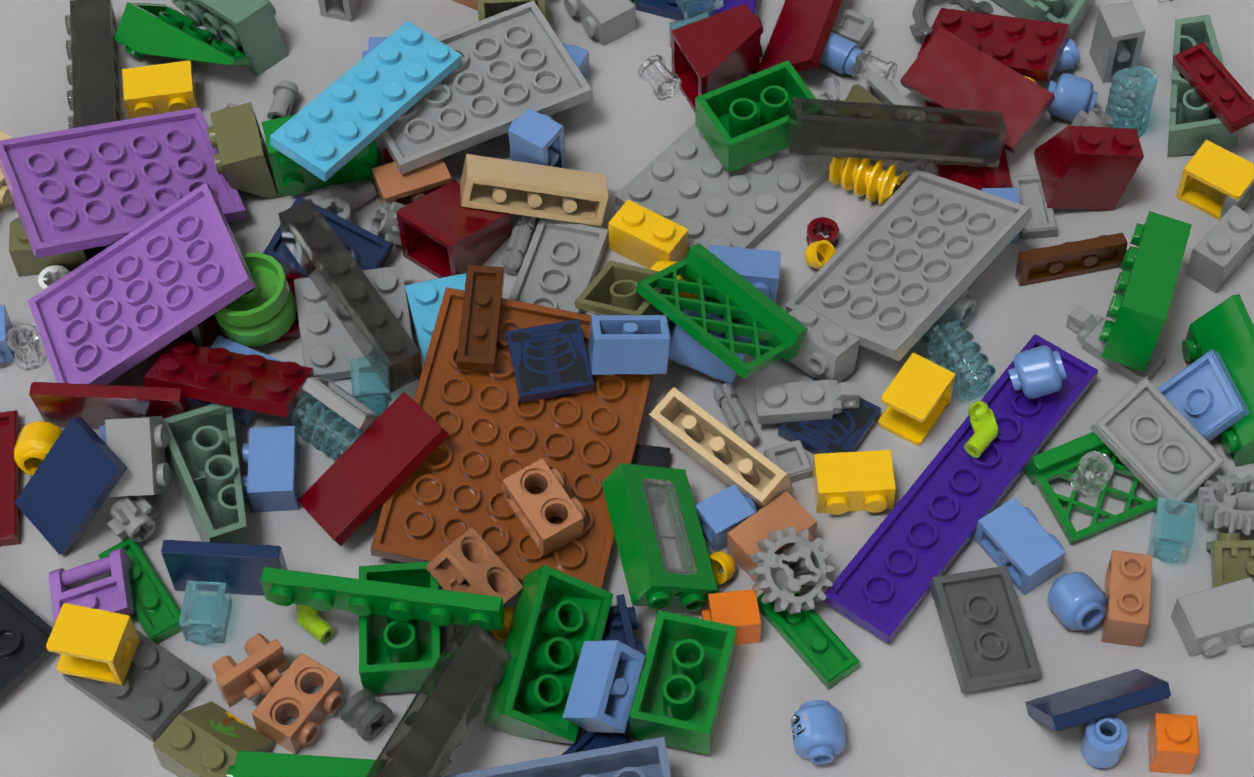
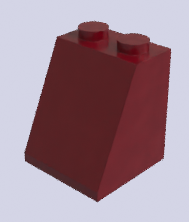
(716, 51)
(1088, 166)
(449, 237)

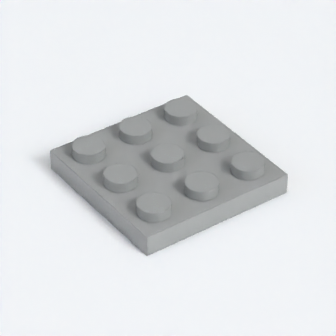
(323, 337)

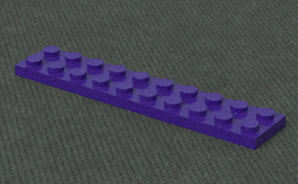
(948, 499)

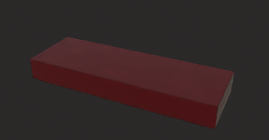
(1216, 86)

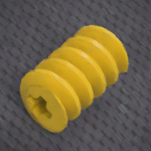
(866, 178)

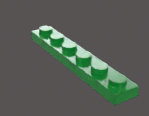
(382, 598)

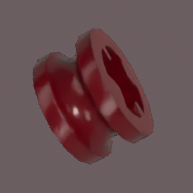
(826, 227)

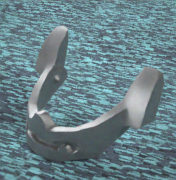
(922, 28)

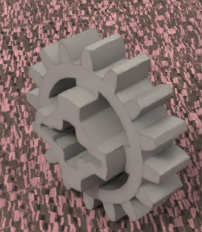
(1228, 503)
(777, 577)

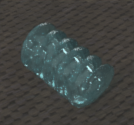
(1131, 98)
(958, 353)
(323, 427)

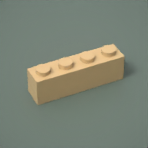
(533, 190)
(719, 449)

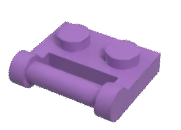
(106, 594)

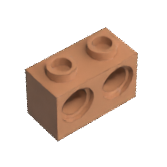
(536, 509)
(473, 568)
(1127, 598)
(290, 699)

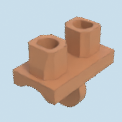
(252, 675)

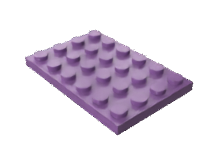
(109, 178)
(141, 292)

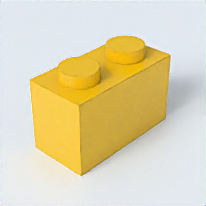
(159, 89)
(646, 236)
(853, 482)

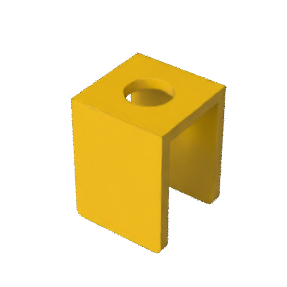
(1212, 176)
(916, 399)
(93, 643)

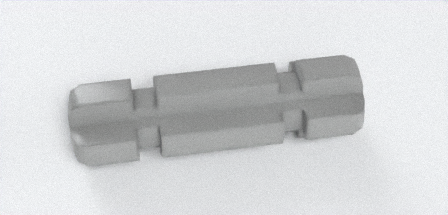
(518, 244)
(735, 413)

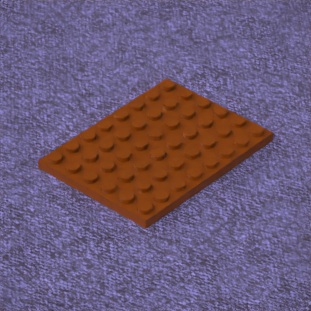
(497, 436)

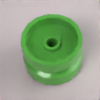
(263, 311)

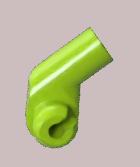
(984, 428)
(311, 622)

